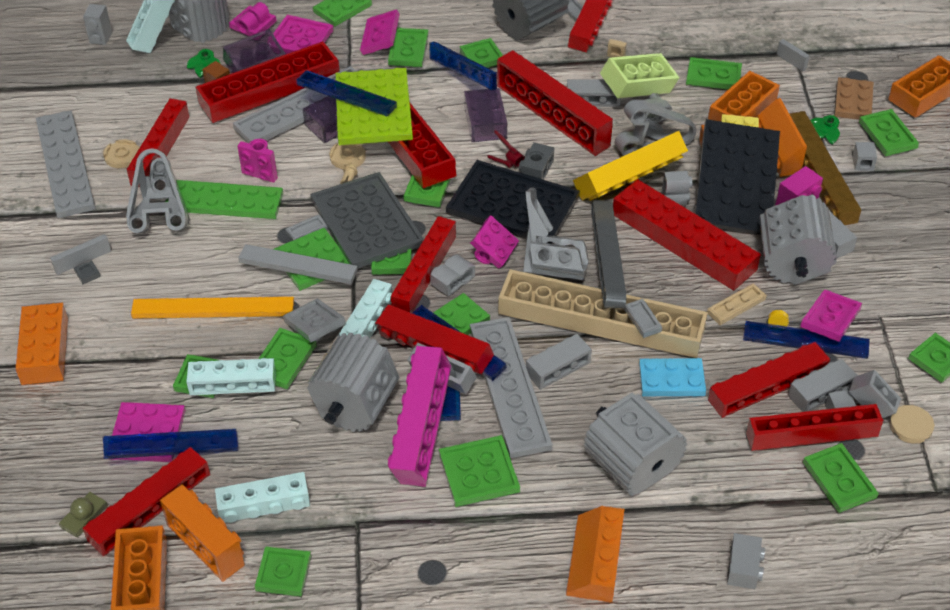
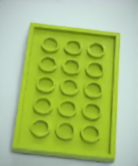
(363, 126)

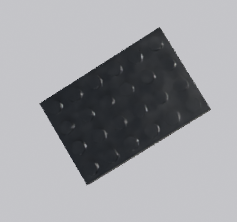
(736, 175)
(502, 195)

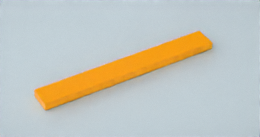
(212, 307)

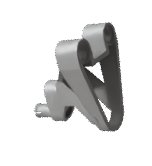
(646, 116)
(159, 170)

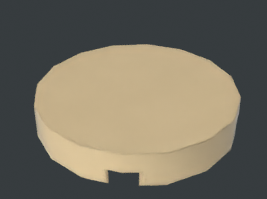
(120, 153)
(347, 154)
(912, 424)

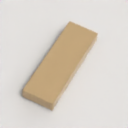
(736, 304)

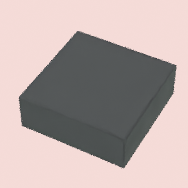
(87, 272)

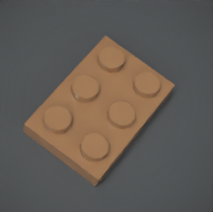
(853, 98)

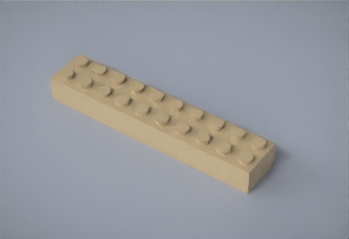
(582, 310)

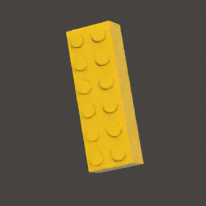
(631, 166)

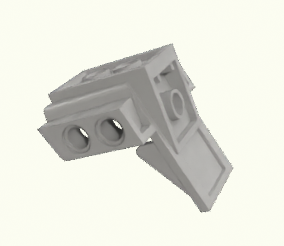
(551, 258)

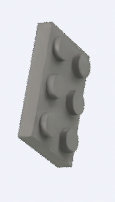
(314, 320)

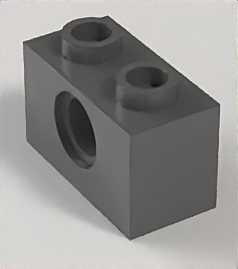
(537, 160)

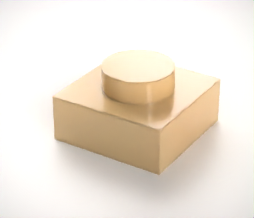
(616, 48)

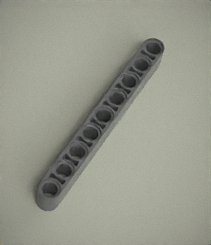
(608, 255)

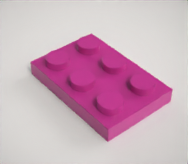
(380, 32)
(831, 315)

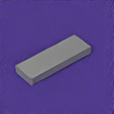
(80, 254)

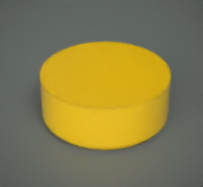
(778, 317)

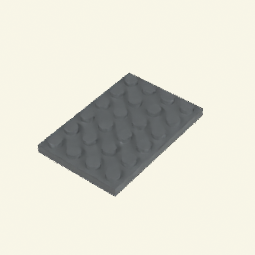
(366, 220)

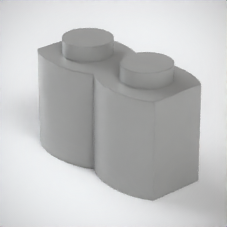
(677, 186)
(452, 274)

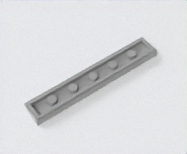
(298, 264)

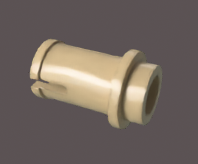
(350, 172)

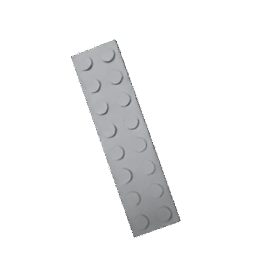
(280, 115)
(65, 164)
(513, 391)

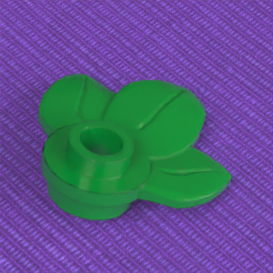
(200, 62)
(826, 129)

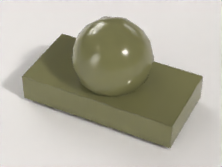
(81, 512)

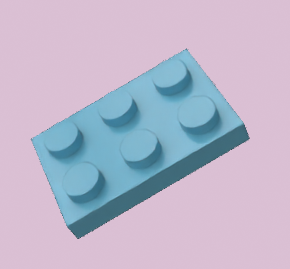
(672, 377)

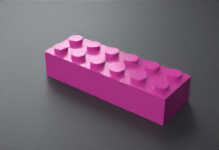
(420, 416)

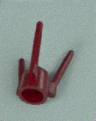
(513, 156)

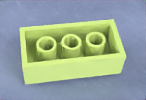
(639, 75)

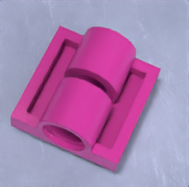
(253, 20)
(257, 160)
(493, 243)

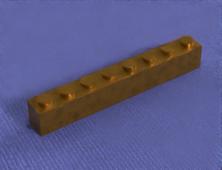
(834, 190)

